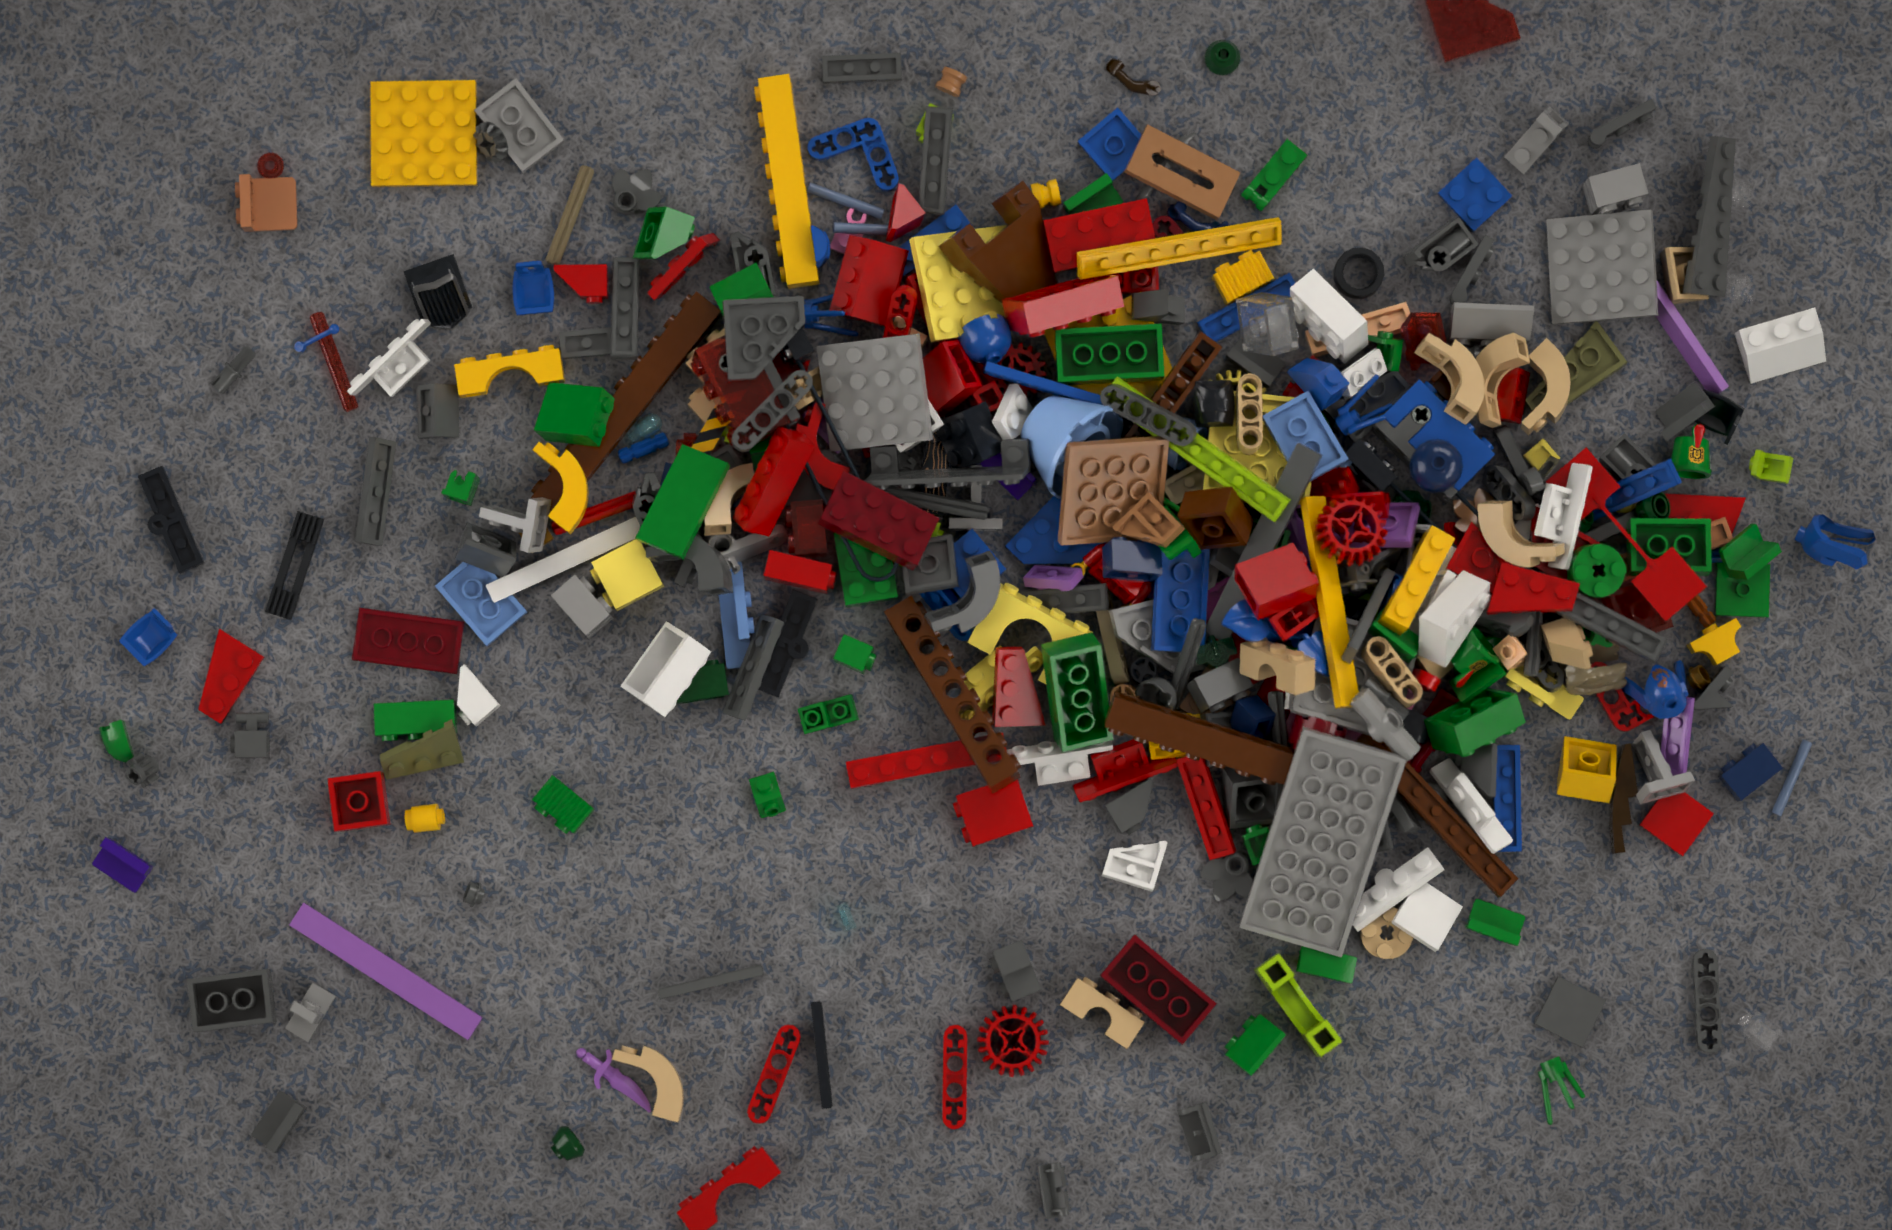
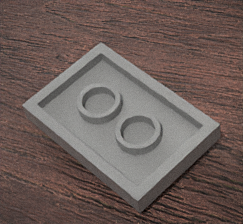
(523, 123)

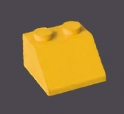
(1587, 769)

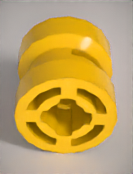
(1047, 193)

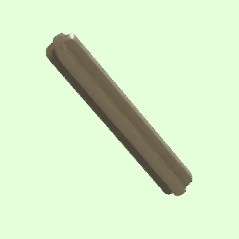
(569, 215)

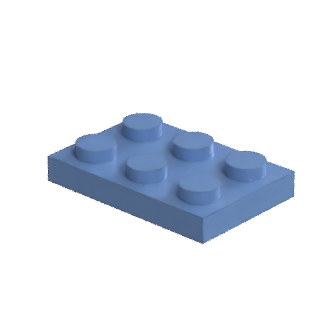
(1304, 423)
(469, 596)

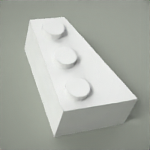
(1452, 617)

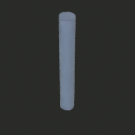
(845, 200)
(859, 228)
(1791, 778)

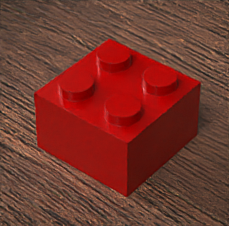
(358, 801)

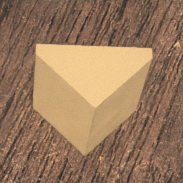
(1674, 267)

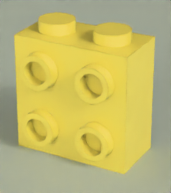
(626, 575)

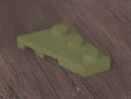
(428, 753)

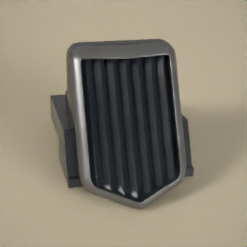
(439, 292)

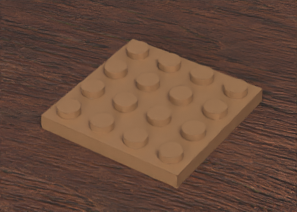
(1105, 482)

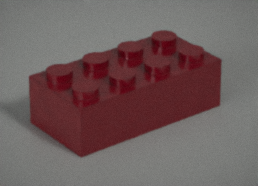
(878, 521)
(1158, 989)

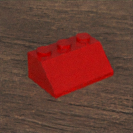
(868, 279)

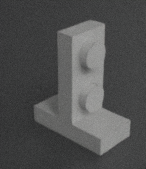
(1536, 139)
(531, 524)
(967, 524)
(1658, 771)
(309, 1012)

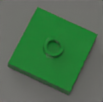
(1740, 596)

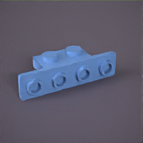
(735, 621)

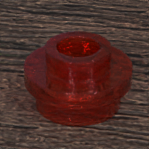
(276, 171)

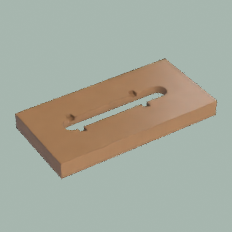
(1206, 201)

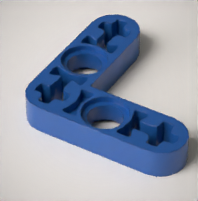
(867, 143)

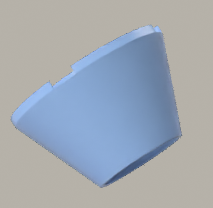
(1063, 421)

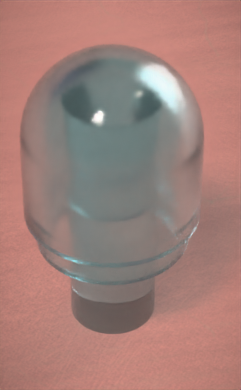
(646, 427)

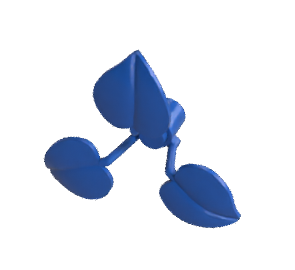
(1245, 624)

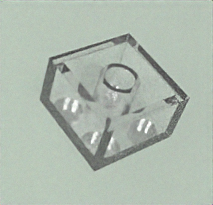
(1267, 323)

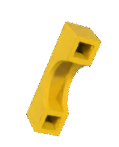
(476, 376)
(1417, 580)

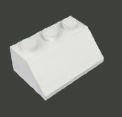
(1781, 345)

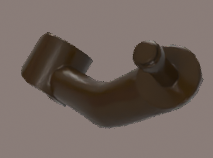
(1150, 88)

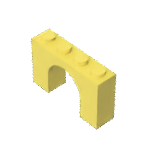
(1015, 606)

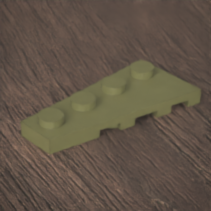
(1589, 364)

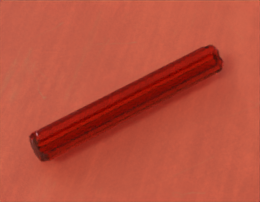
(334, 362)

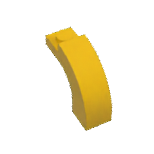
(575, 493)

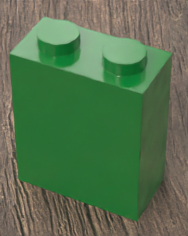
(574, 414)

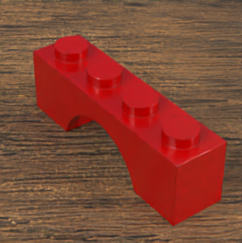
(755, 1170)

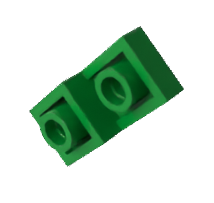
(828, 714)
(1326, 965)

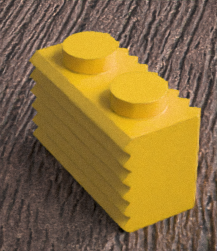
(1242, 277)

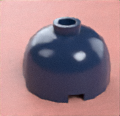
(1436, 465)

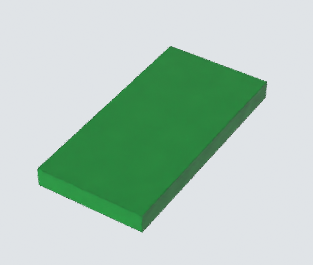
(682, 501)

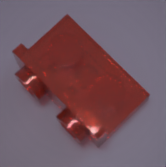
(1415, 330)

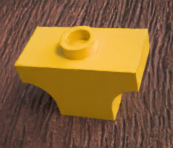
(1717, 642)

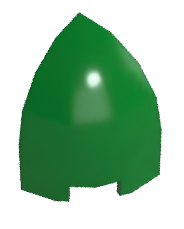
(117, 741)

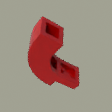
(825, 471)

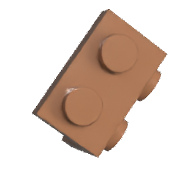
(266, 203)

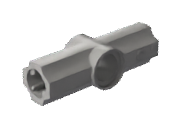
(1384, 724)

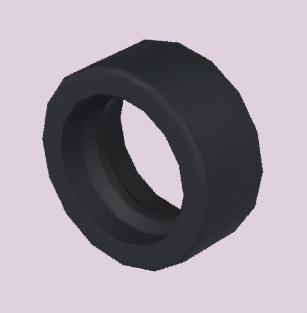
(1365, 254)

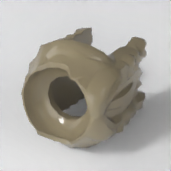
(1596, 679)

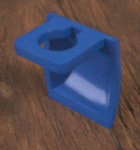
(821, 245)
(532, 288)
(148, 637)

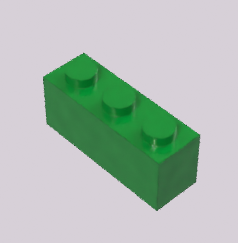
(412, 718)

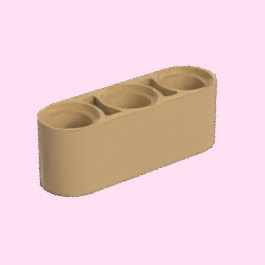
(1249, 426)
(1390, 658)

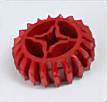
(1361, 533)
(998, 1059)

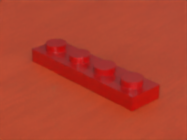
(1206, 807)

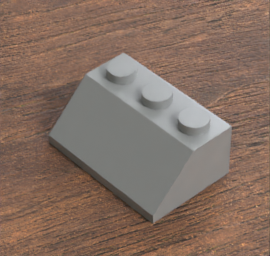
(1488, 322)

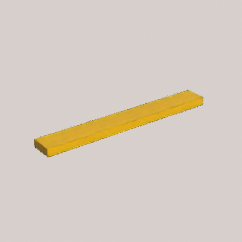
(1179, 248)
(1330, 607)

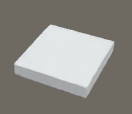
(1427, 916)

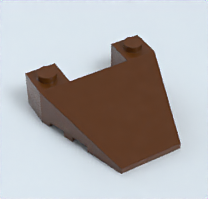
(1013, 259)

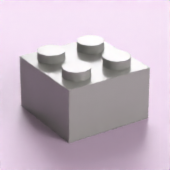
(1615, 190)
(581, 606)

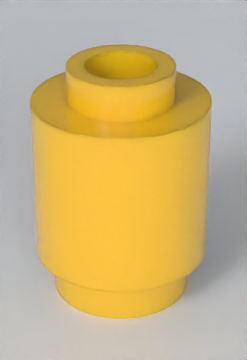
(424, 818)

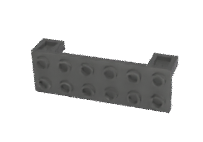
(887, 471)

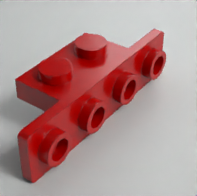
(1120, 768)

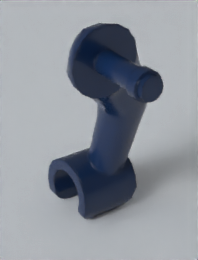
(1177, 212)

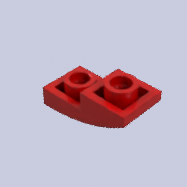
(1139, 280)

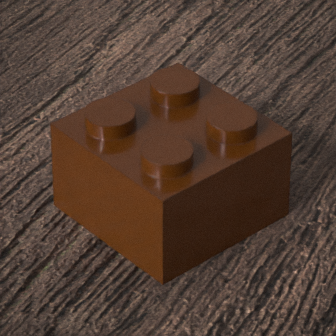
(1215, 518)

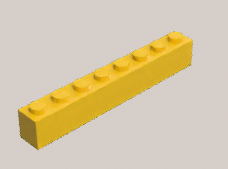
(788, 181)

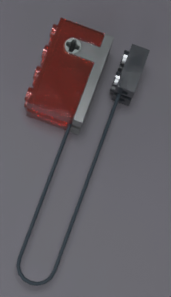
(739, 399)

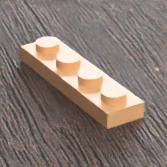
(1385, 319)

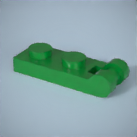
(1275, 174)

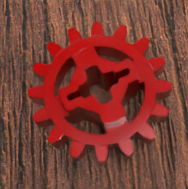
(1029, 367)

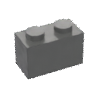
(1219, 686)

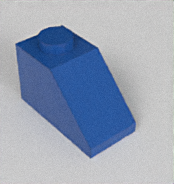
(1321, 380)

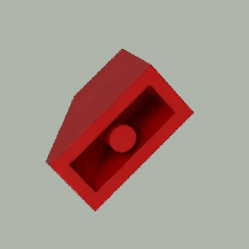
(586, 280)

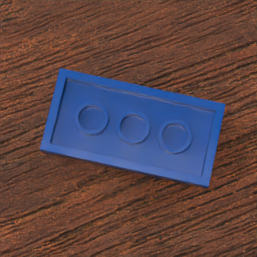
(1178, 599)

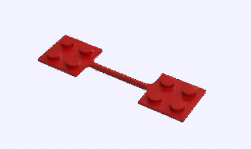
(1666, 581)

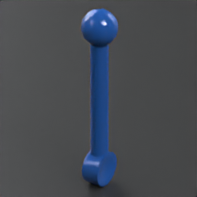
(301, 346)

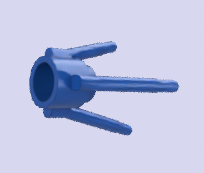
(812, 315)
(1350, 421)

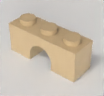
(1266, 659)
(1123, 1024)

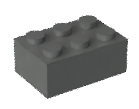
(231, 1000)

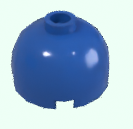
(986, 339)

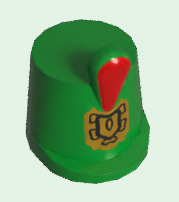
(1692, 455)
(1472, 656)

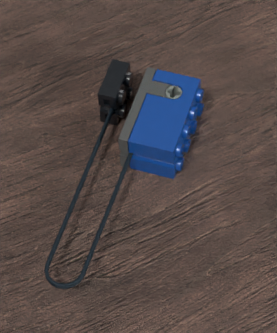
(1404, 434)

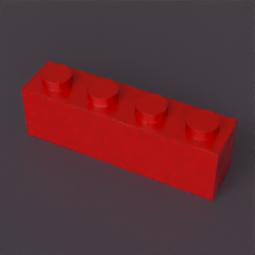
(773, 481)

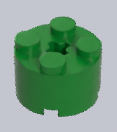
(1610, 570)

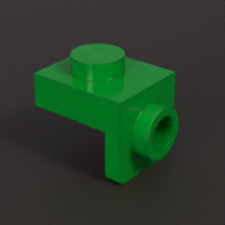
(1390, 348)
(767, 795)
(1255, 842)

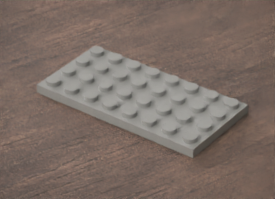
(1322, 842)

